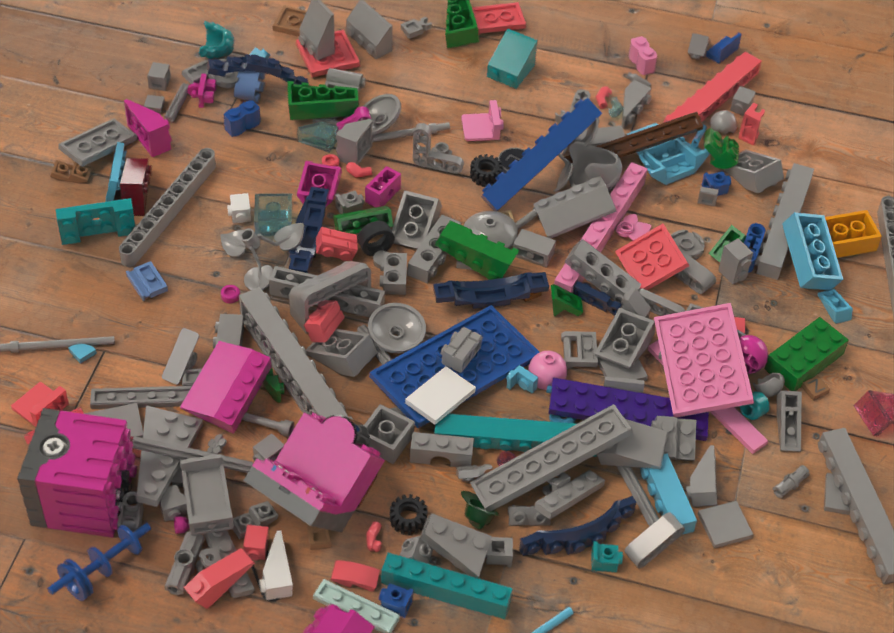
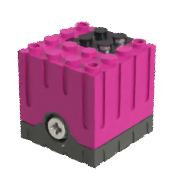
(77, 472)

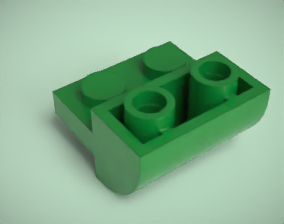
(723, 151)

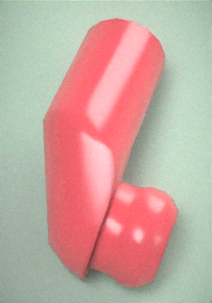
(600, 97)
(357, 171)
(372, 543)

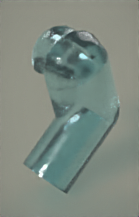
(616, 109)

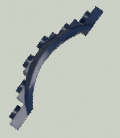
(253, 63)
(312, 217)
(491, 292)
(580, 537)

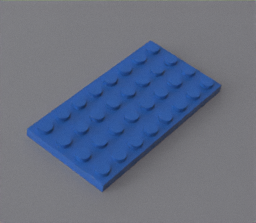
(500, 352)

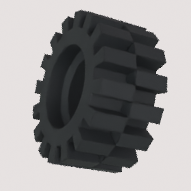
(485, 163)
(408, 524)

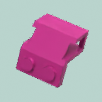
(334, 620)

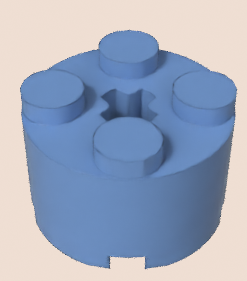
(249, 85)

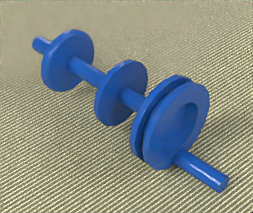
(76, 579)

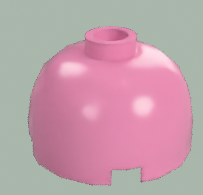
(546, 366)

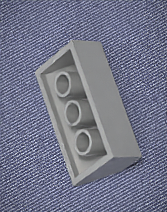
(574, 207)

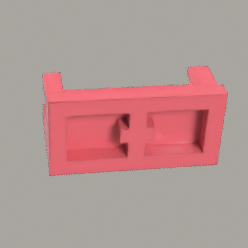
(751, 124)

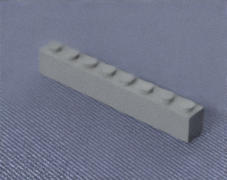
(790, 201)
(861, 499)

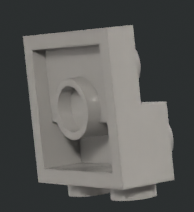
(680, 437)

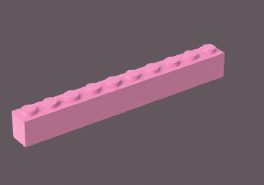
(603, 228)

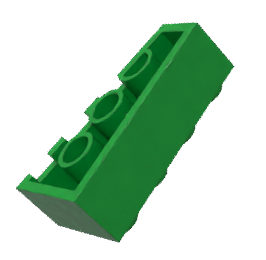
(460, 24)
(320, 101)
(476, 250)

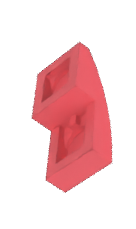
(356, 574)

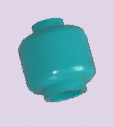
(758, 408)

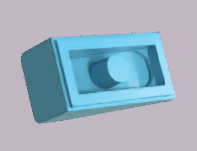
(836, 306)

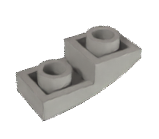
(258, 515)

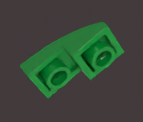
(273, 386)

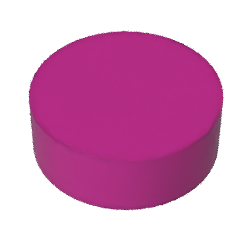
(230, 294)

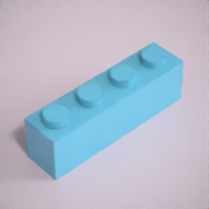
(669, 493)

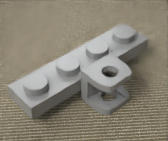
(567, 492)
(219, 547)

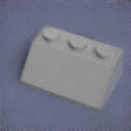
(370, 30)

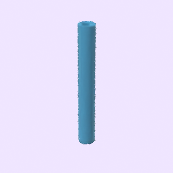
(698, 136)

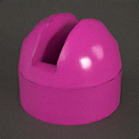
(181, 525)

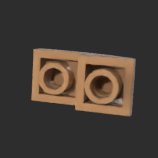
(70, 173)

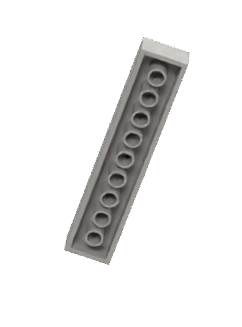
(287, 356)

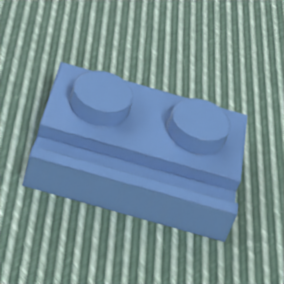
(147, 281)

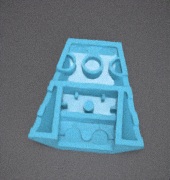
(672, 159)

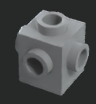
(416, 549)

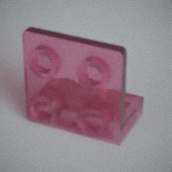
(876, 410)

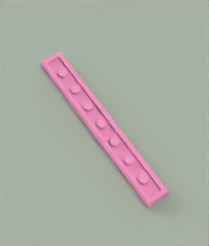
(730, 418)

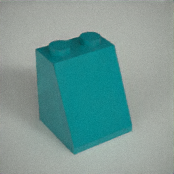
(512, 59)

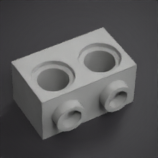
(394, 273)

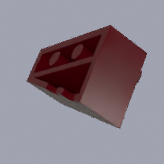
(135, 183)

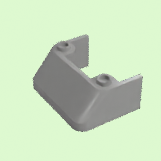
(325, 286)

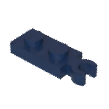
(595, 298)

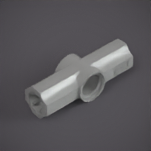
(181, 572)

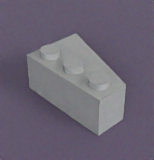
(457, 543)

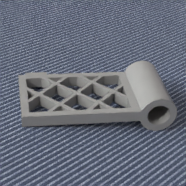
(345, 79)

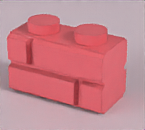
(336, 244)
(324, 321)

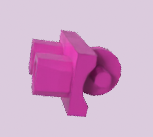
(203, 91)

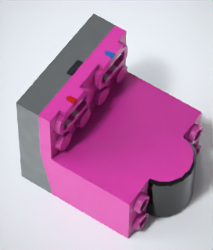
(320, 470)

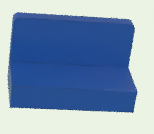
(724, 48)

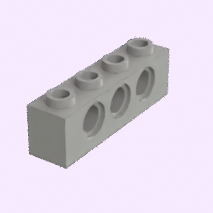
(429, 257)
(600, 271)

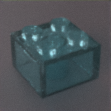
(272, 213)

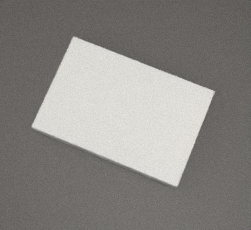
(440, 395)

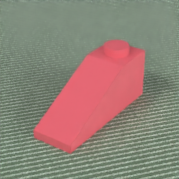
(218, 578)

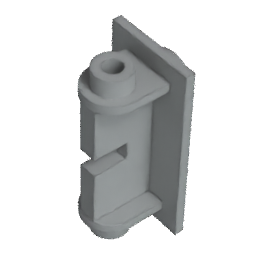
(526, 516)

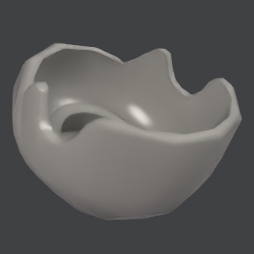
(723, 122)
(770, 384)

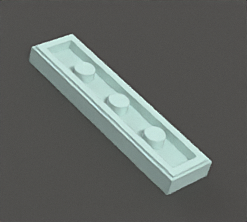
(378, 616)

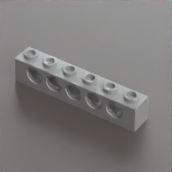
(355, 300)

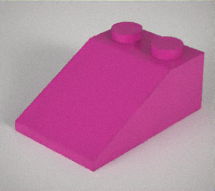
(149, 127)

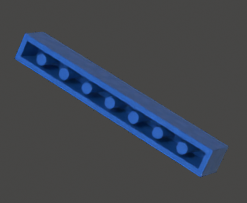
(541, 155)

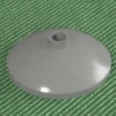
(383, 111)
(495, 226)
(399, 320)

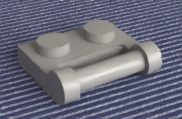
(586, 348)

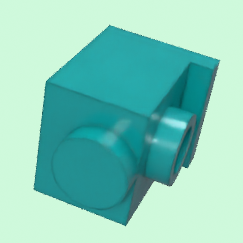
(605, 557)

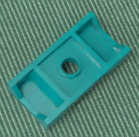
(78, 222)

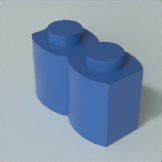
(242, 118)

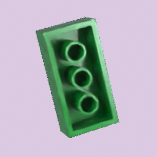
(807, 353)

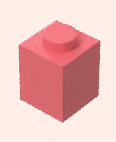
(256, 542)

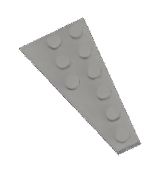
(157, 469)

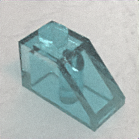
(318, 135)

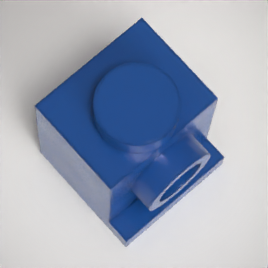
(717, 181)
(396, 599)

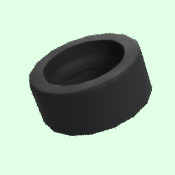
(372, 230)

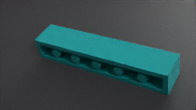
(447, 585)

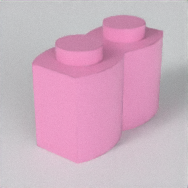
(642, 55)

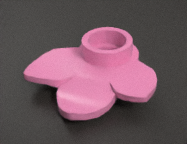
(632, 228)

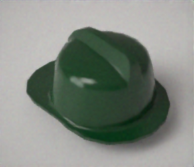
(475, 511)

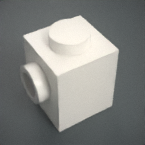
(239, 208)

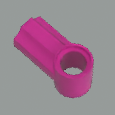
(360, 114)

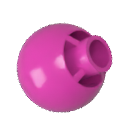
(754, 353)

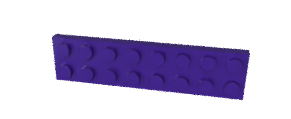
(585, 400)

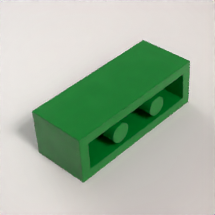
(354, 221)

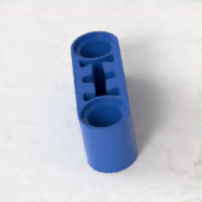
(754, 239)

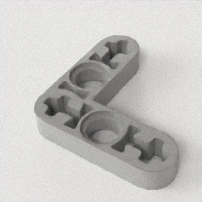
(455, 163)

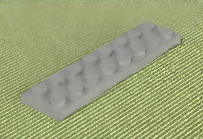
(551, 458)

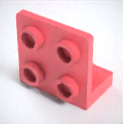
(36, 399)

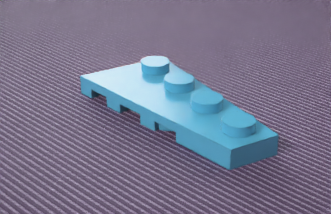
(116, 171)

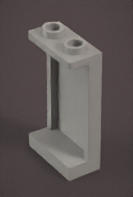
(206, 494)

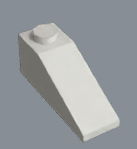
(276, 572)

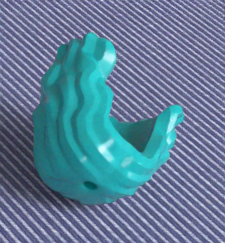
(218, 41)

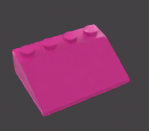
(227, 385)

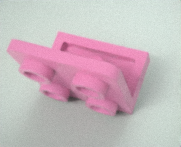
(483, 126)

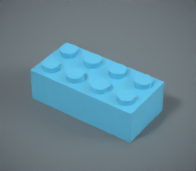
(812, 251)

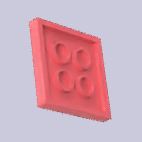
(342, 59)
(652, 257)

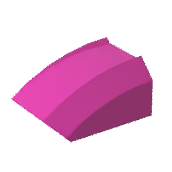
(321, 177)

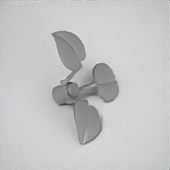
(567, 170)
(237, 242)

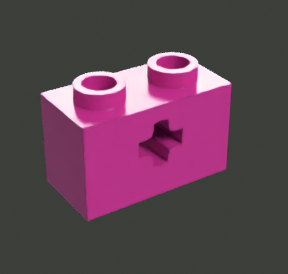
(383, 187)

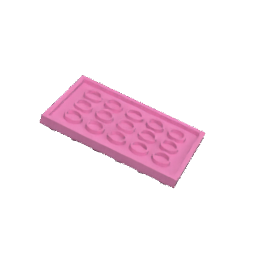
(703, 360)

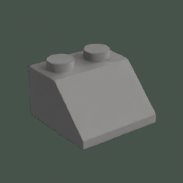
(354, 141)

